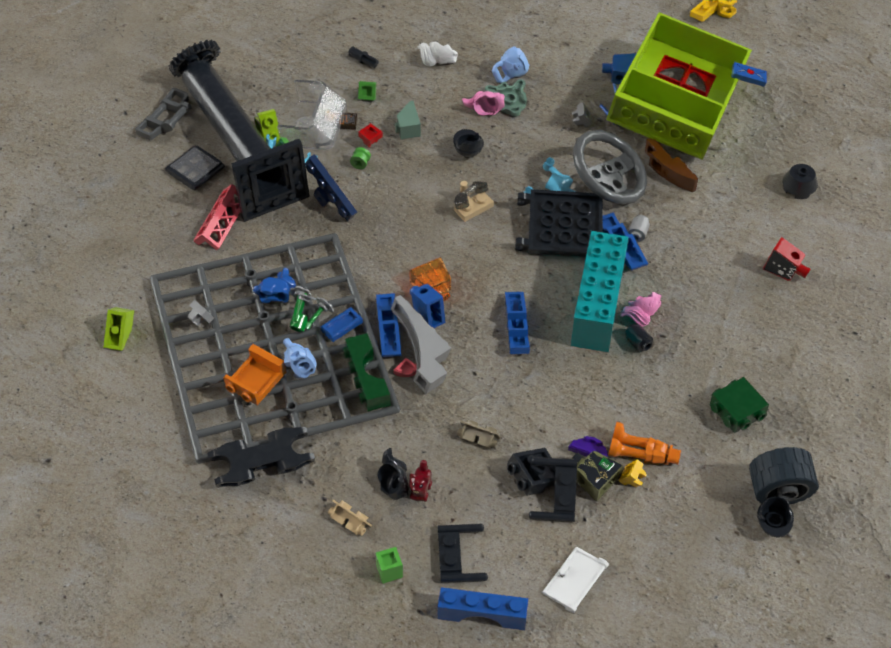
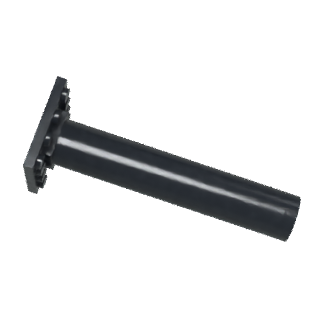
(262, 175)

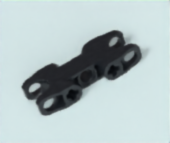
(274, 453)

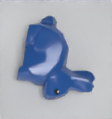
(275, 288)

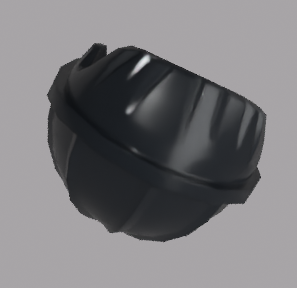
(468, 143)
(775, 517)

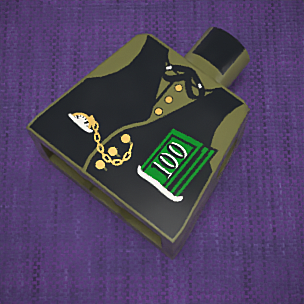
(597, 473)

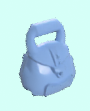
(513, 65)
(299, 359)

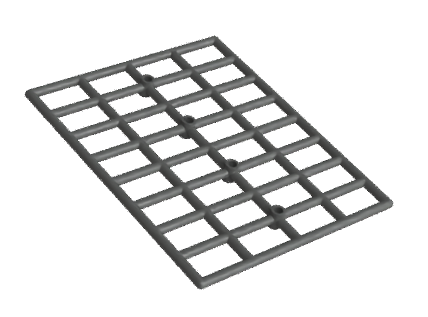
(264, 321)

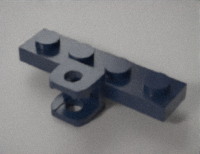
(328, 189)

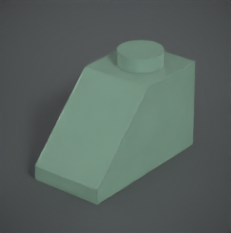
(408, 122)

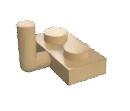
(478, 204)

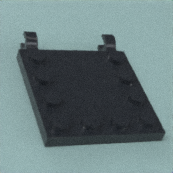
(560, 222)

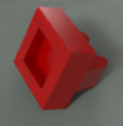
(370, 134)

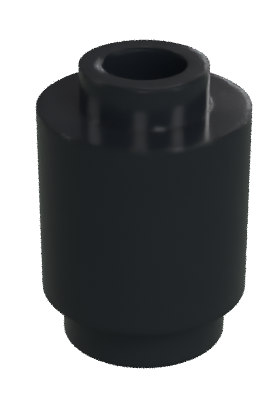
(639, 337)

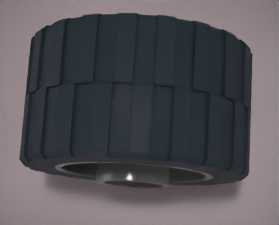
(784, 474)

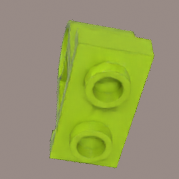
(267, 123)

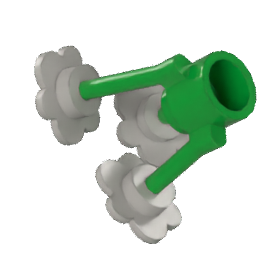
(299, 320)

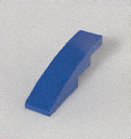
(634, 256)
(517, 323)
(388, 326)

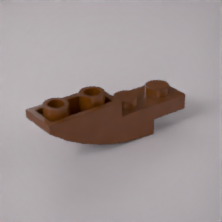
(671, 169)

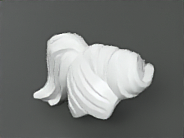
(437, 53)

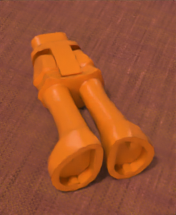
(655, 450)

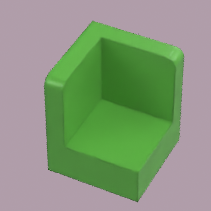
(389, 565)

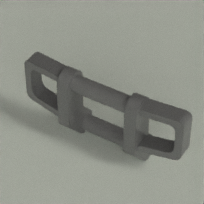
(168, 125)

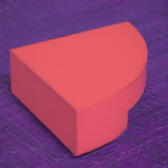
(405, 368)

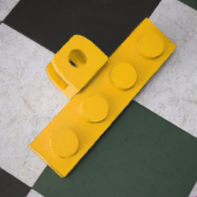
(708, 7)

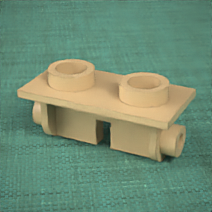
(342, 512)

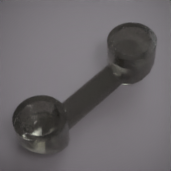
(461, 200)

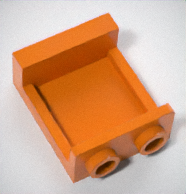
(256, 375)

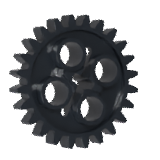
(203, 51)

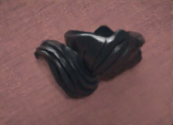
(393, 476)

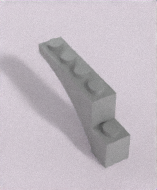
(427, 346)

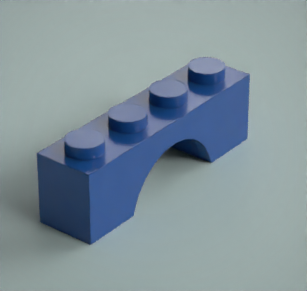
(504, 609)

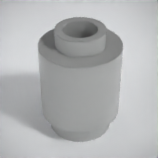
(639, 227)

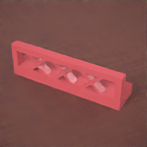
(215, 215)

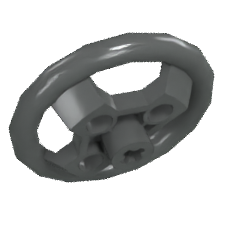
(607, 175)

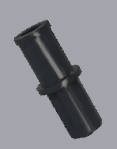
(363, 57)

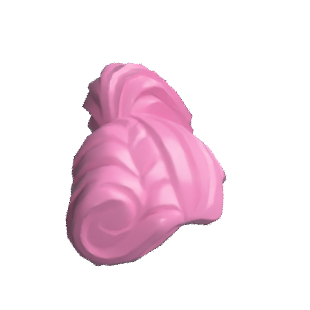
(485, 102)
(642, 308)

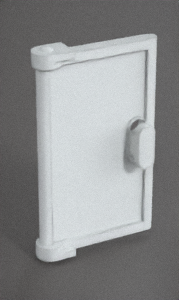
(579, 574)

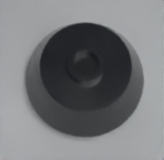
(800, 181)

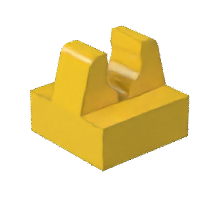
(631, 473)

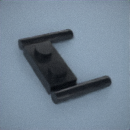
(564, 489)
(451, 553)

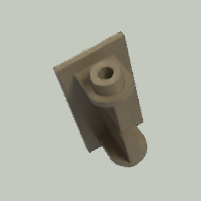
(486, 435)

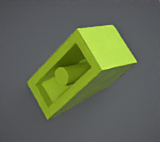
(118, 328)

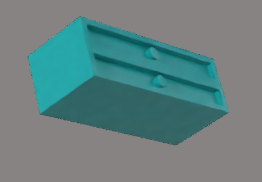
(599, 291)

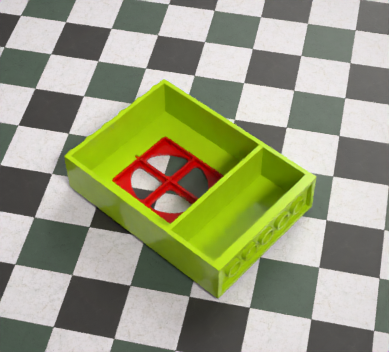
(669, 107)

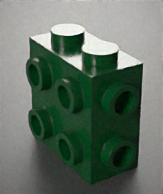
(739, 405)

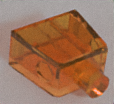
(434, 274)

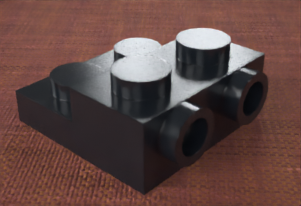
(529, 477)

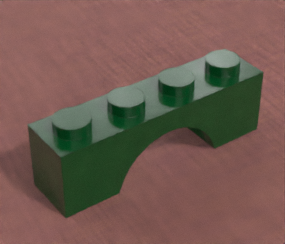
(373, 390)

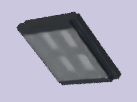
(195, 167)

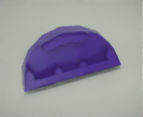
(586, 445)

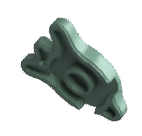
(515, 97)

